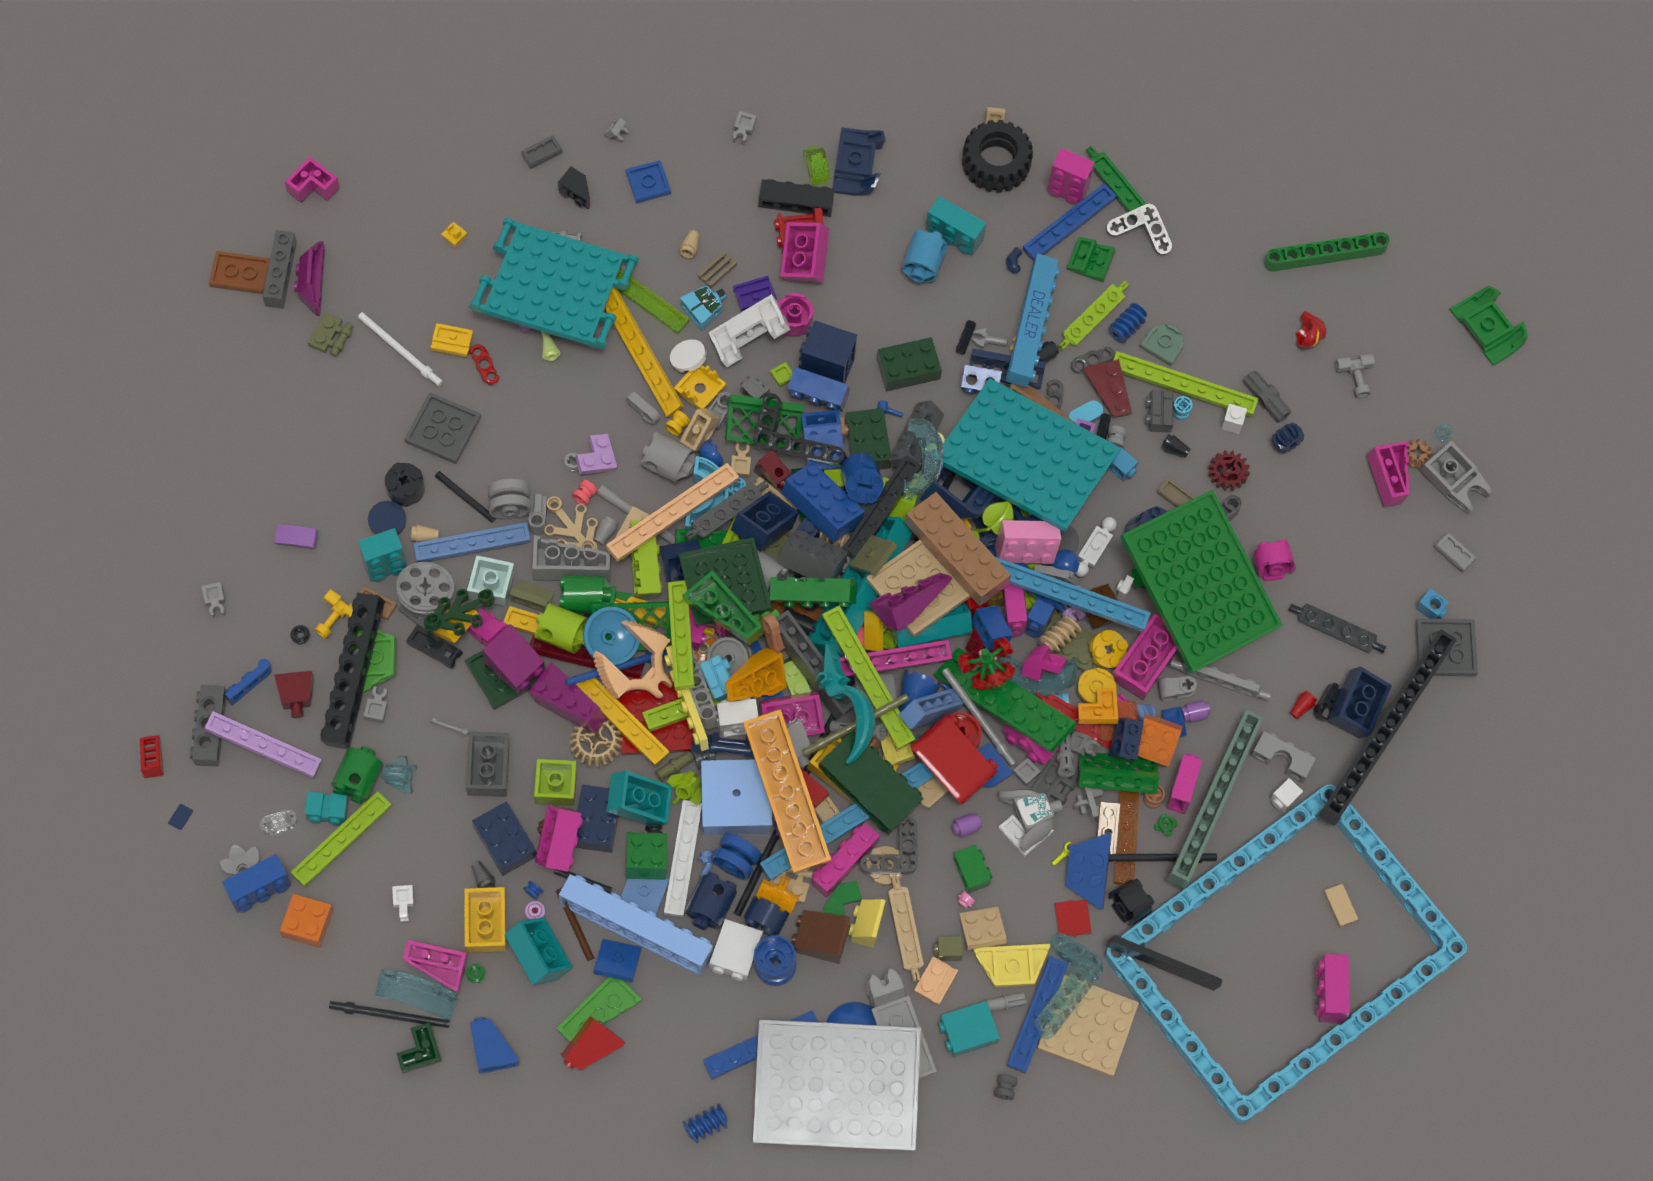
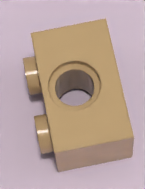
(700, 428)

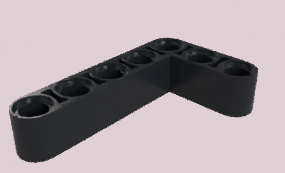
(792, 442)

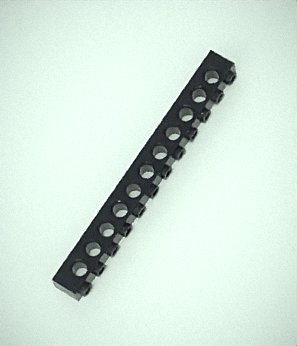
(1387, 727)

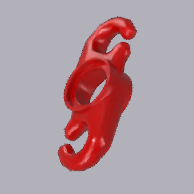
(484, 356)

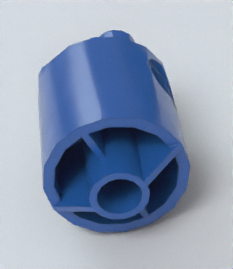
(862, 478)

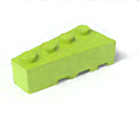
(646, 569)

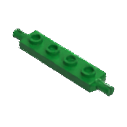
(1116, 181)

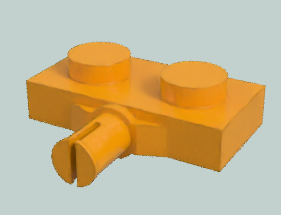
(778, 894)

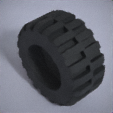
(997, 135)

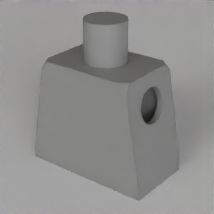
(799, 740)

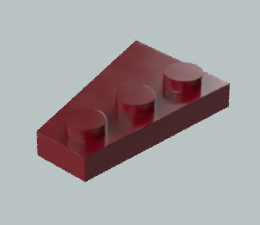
(1110, 385)

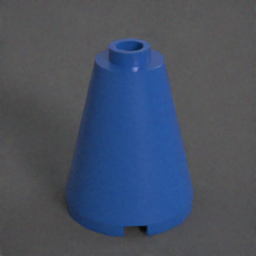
(916, 687)

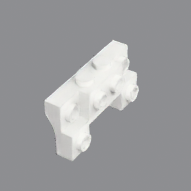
(747, 326)

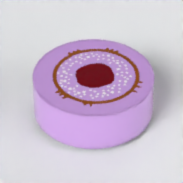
(534, 910)

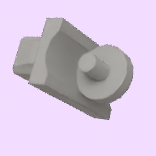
(1089, 802)

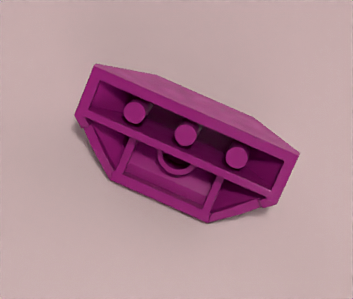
(310, 277)

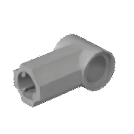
(537, 513)

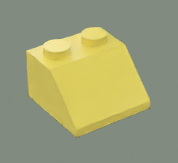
(867, 922)

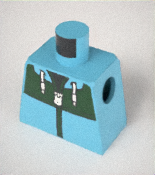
(703, 305)

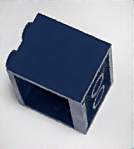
(828, 351)

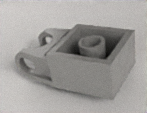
(1459, 480)

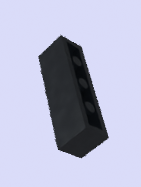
(795, 197)

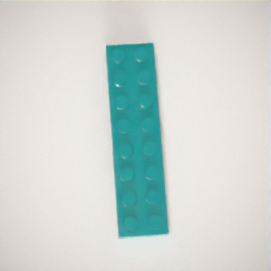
(893, 530)

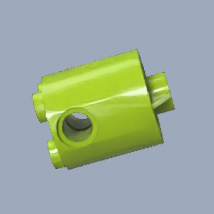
(561, 628)

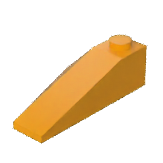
(758, 676)

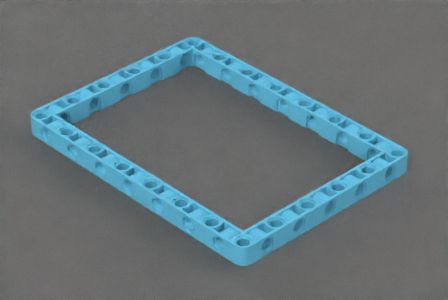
(1254, 851)

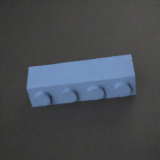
(931, 708)

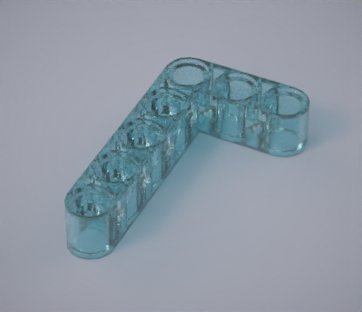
(1071, 985)

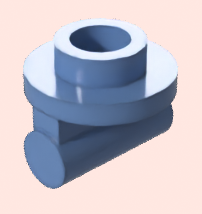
(1143, 709)

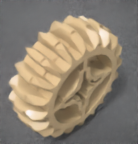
(603, 743)

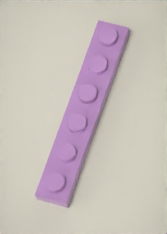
(262, 744)

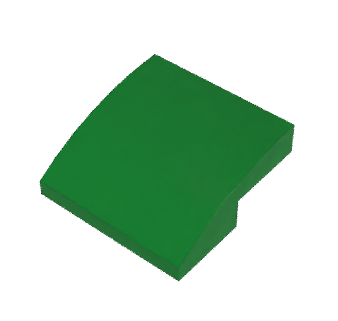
(1091, 259)

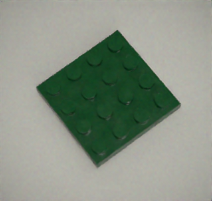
(736, 566)

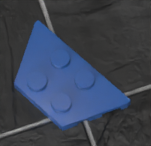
(1089, 869)

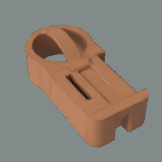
(772, 632)

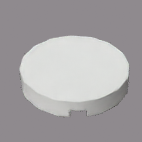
(688, 355)

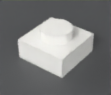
(1124, 587)

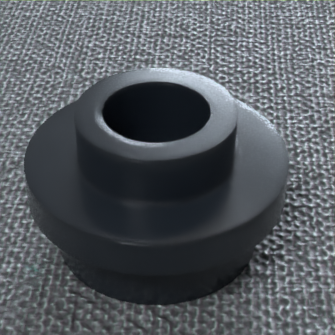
(300, 629)

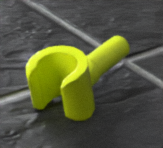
(1065, 853)

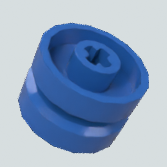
(736, 856)

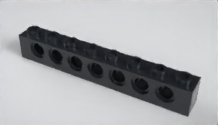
(343, 735)

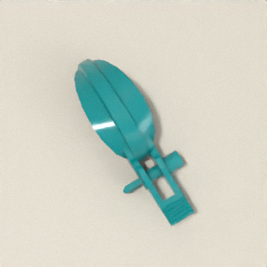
(835, 684)

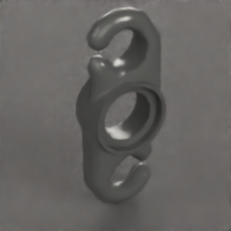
(1098, 354)
(1057, 393)

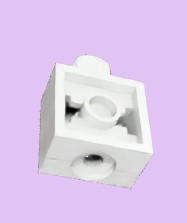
(732, 715)

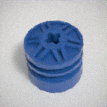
(775, 949)

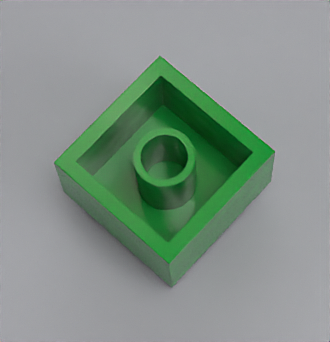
(646, 856)

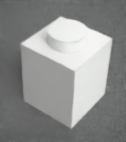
(1234, 418)
(1286, 795)

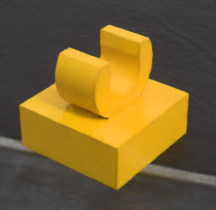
(454, 234)

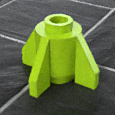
(687, 786)

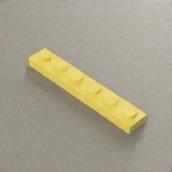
(688, 706)

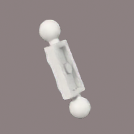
(1096, 546)

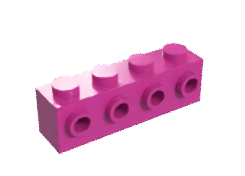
(845, 860)

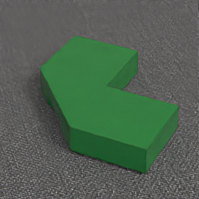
(842, 895)

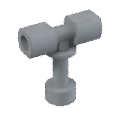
(1356, 368)

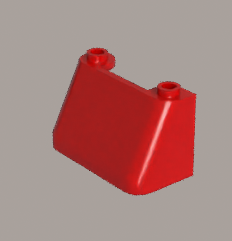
(954, 758)

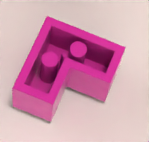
(311, 177)
(1034, 752)

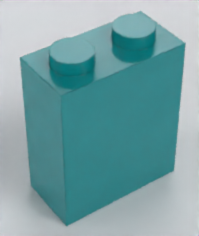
(968, 1029)

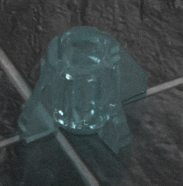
(399, 774)

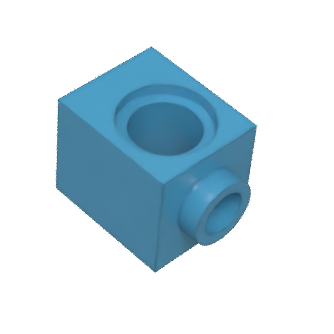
(1124, 465)
(1432, 597)

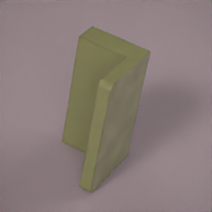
(531, 596)

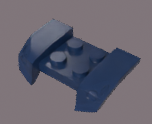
(855, 161)

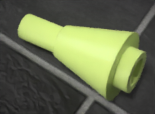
(550, 350)

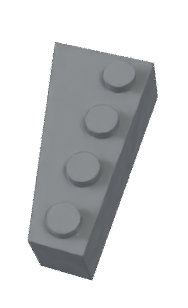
(556, 560)

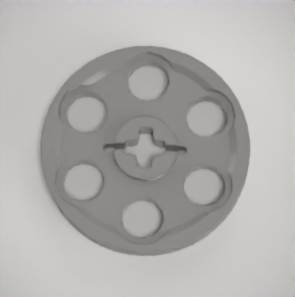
(417, 584)

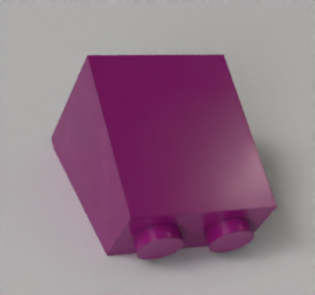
(513, 659)

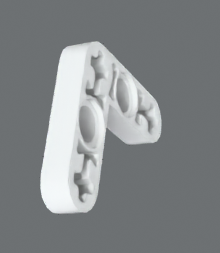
(1142, 219)

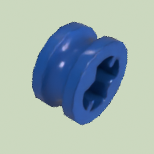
(533, 890)

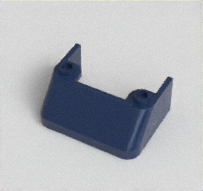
(970, 507)

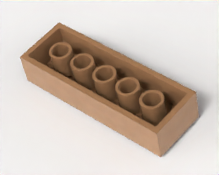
(957, 548)

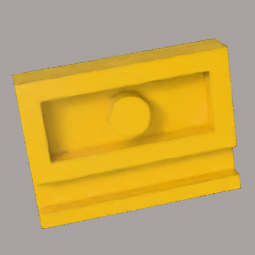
(451, 340)

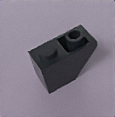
(574, 185)

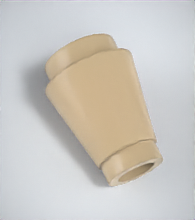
(690, 244)
(422, 533)

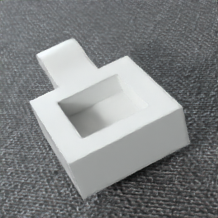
(403, 899)

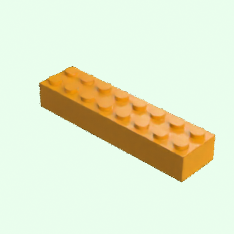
(787, 792)

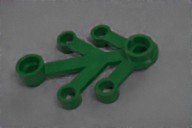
(436, 620)

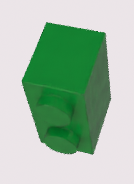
(972, 868)

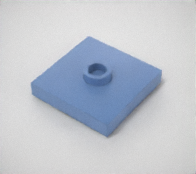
(645, 893)

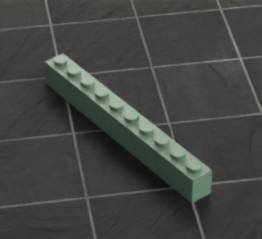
(1215, 799)

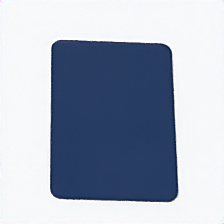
(180, 816)

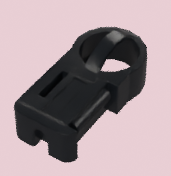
(1327, 700)

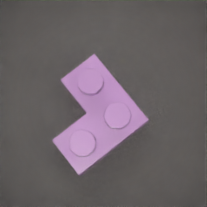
(600, 459)

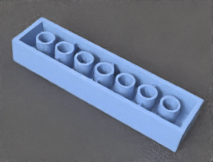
(636, 925)

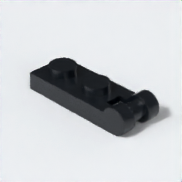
(433, 646)

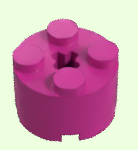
(802, 308)
(1274, 560)

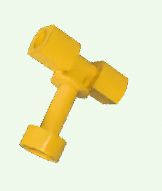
(339, 609)

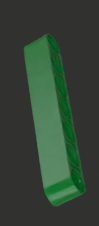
(1319, 257)

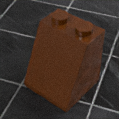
(821, 935)

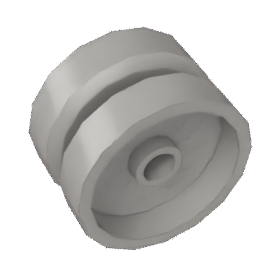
(509, 499)
(731, 647)

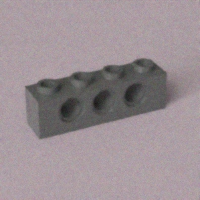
(279, 269)
(907, 443)
(211, 754)

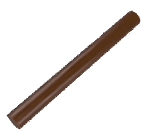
(577, 930)

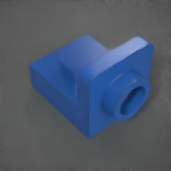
(1175, 715)

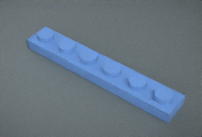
(472, 542)

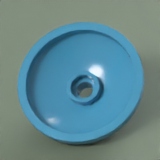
(608, 621)

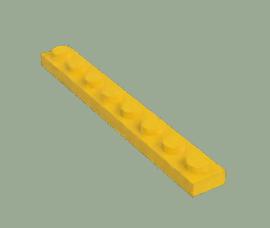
(643, 355)

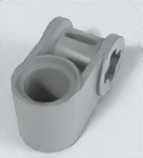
(719, 409)
(1174, 688)

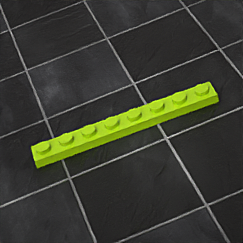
(1184, 383)
(867, 675)

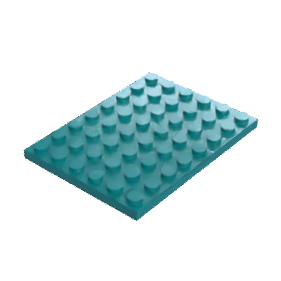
(1028, 454)

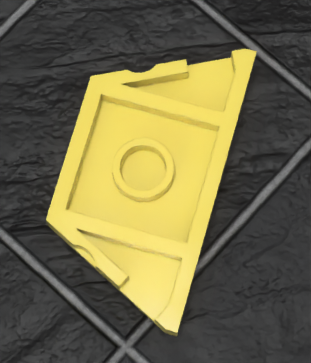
(1012, 964)

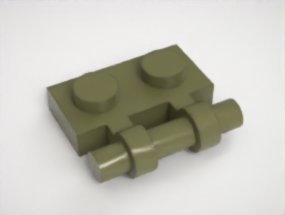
(325, 333)

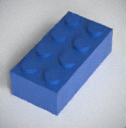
(823, 502)

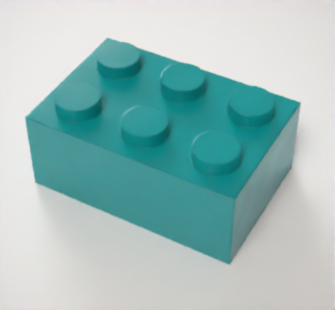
(956, 226)
(382, 555)
(639, 798)
(538, 951)

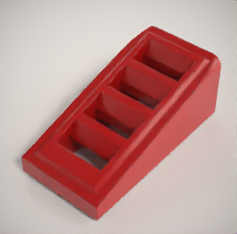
(151, 768)

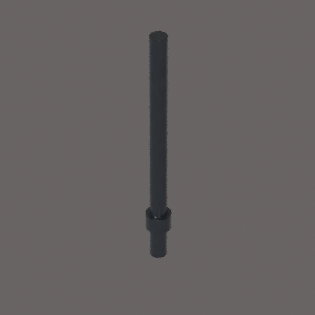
(1156, 857)
(350, 1008)

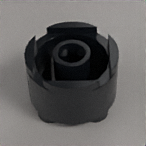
(413, 482)
(1131, 902)

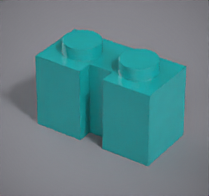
(326, 808)

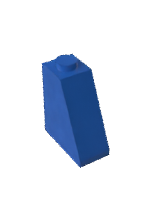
(491, 1048)

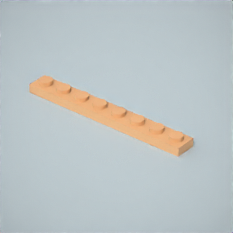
(672, 512)

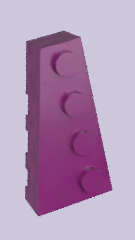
(565, 700)

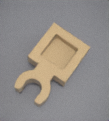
(741, 463)

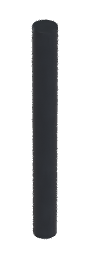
(466, 497)

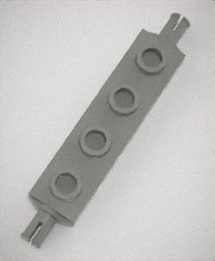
(1228, 681)

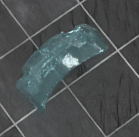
(932, 457)
(1049, 683)
(417, 992)

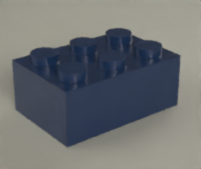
(765, 520)
(1360, 702)
(597, 825)
(504, 838)

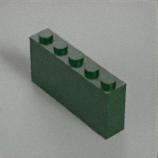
(872, 784)

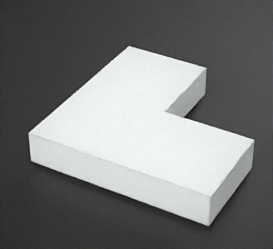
(1014, 833)

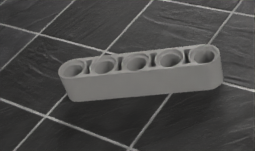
(701, 692)

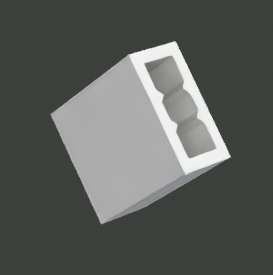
(735, 950)

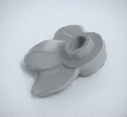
(239, 859)

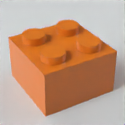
(1158, 739)
(306, 920)

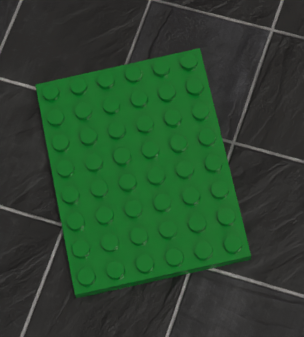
(1201, 581)

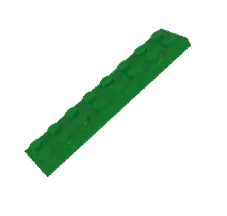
(1013, 706)

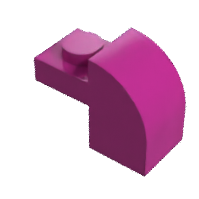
(1041, 660)

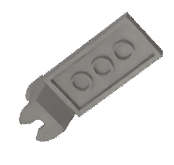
(895, 1009)

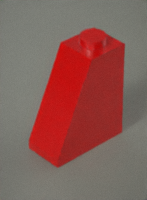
(590, 1045)

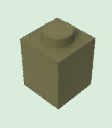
(949, 948)

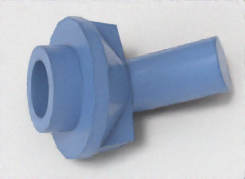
(706, 859)

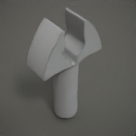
(987, 339)

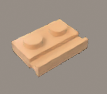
(935, 981)

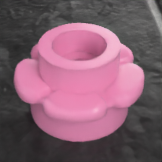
(966, 900)

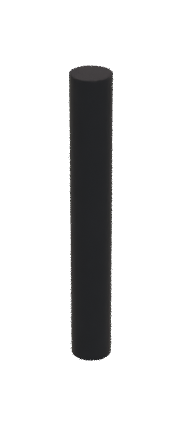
(565, 874)

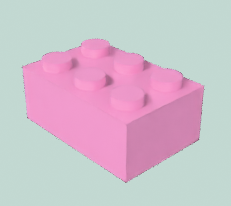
(1027, 542)

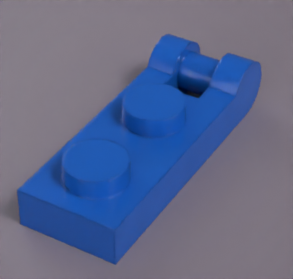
(248, 682)

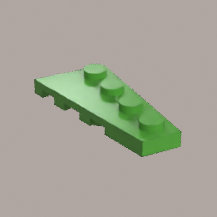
(603, 1005)

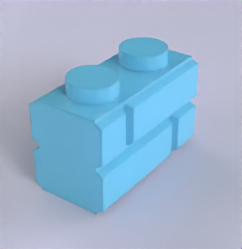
(716, 675)

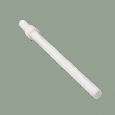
(425, 371)

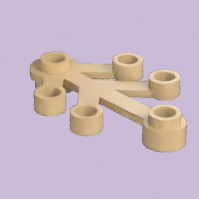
(571, 530)

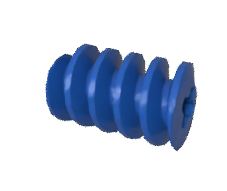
(1128, 322)
(706, 1124)

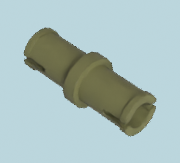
(674, 766)

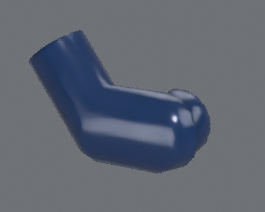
(1011, 260)

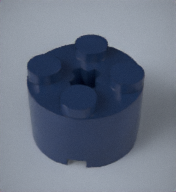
(766, 916)

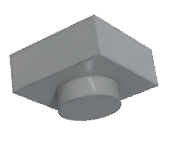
(1026, 771)

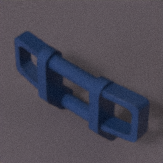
(725, 745)

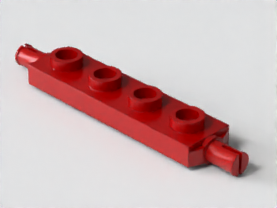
(1072, 712)

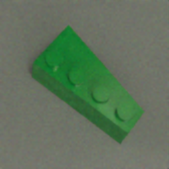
(813, 591)
(723, 607)

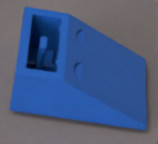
(823, 428)

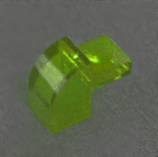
(817, 164)

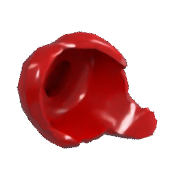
(1311, 332)

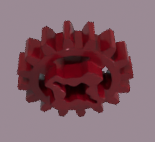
(1222, 464)

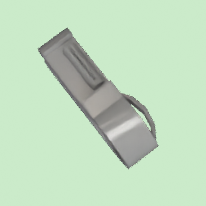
(647, 412)

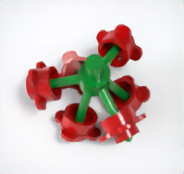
(986, 661)

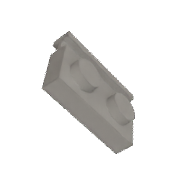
(1063, 575)

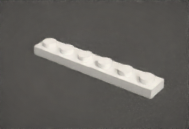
(683, 859)

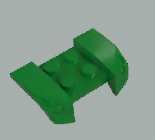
(1490, 325)

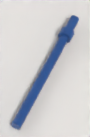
(594, 674)

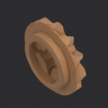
(1423, 458)

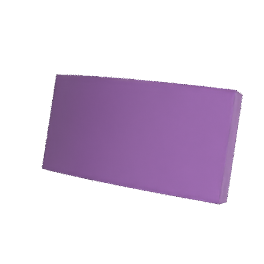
(295, 535)

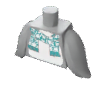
(1033, 813)

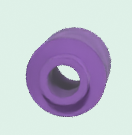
(1195, 711)
(966, 825)

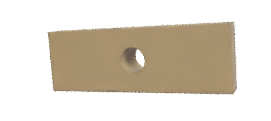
(1109, 820)

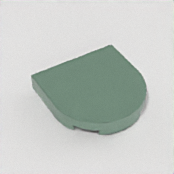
(1164, 343)

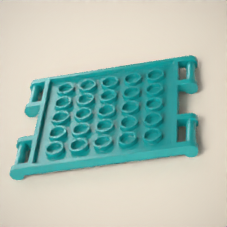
(554, 284)

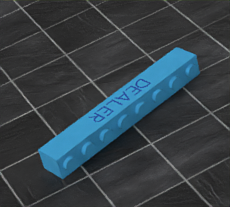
(1032, 320)

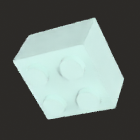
(491, 575)

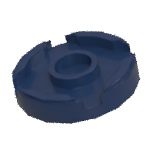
(386, 516)

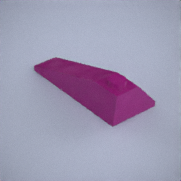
(904, 607)

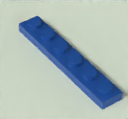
(1070, 221)
(1029, 1034)
(741, 1053)

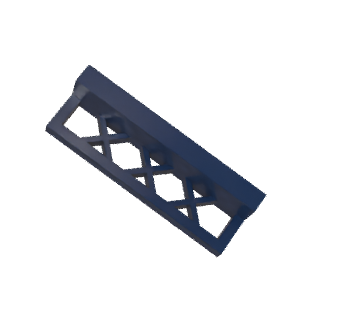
(1002, 361)

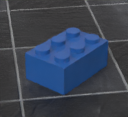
(818, 389)
(257, 883)

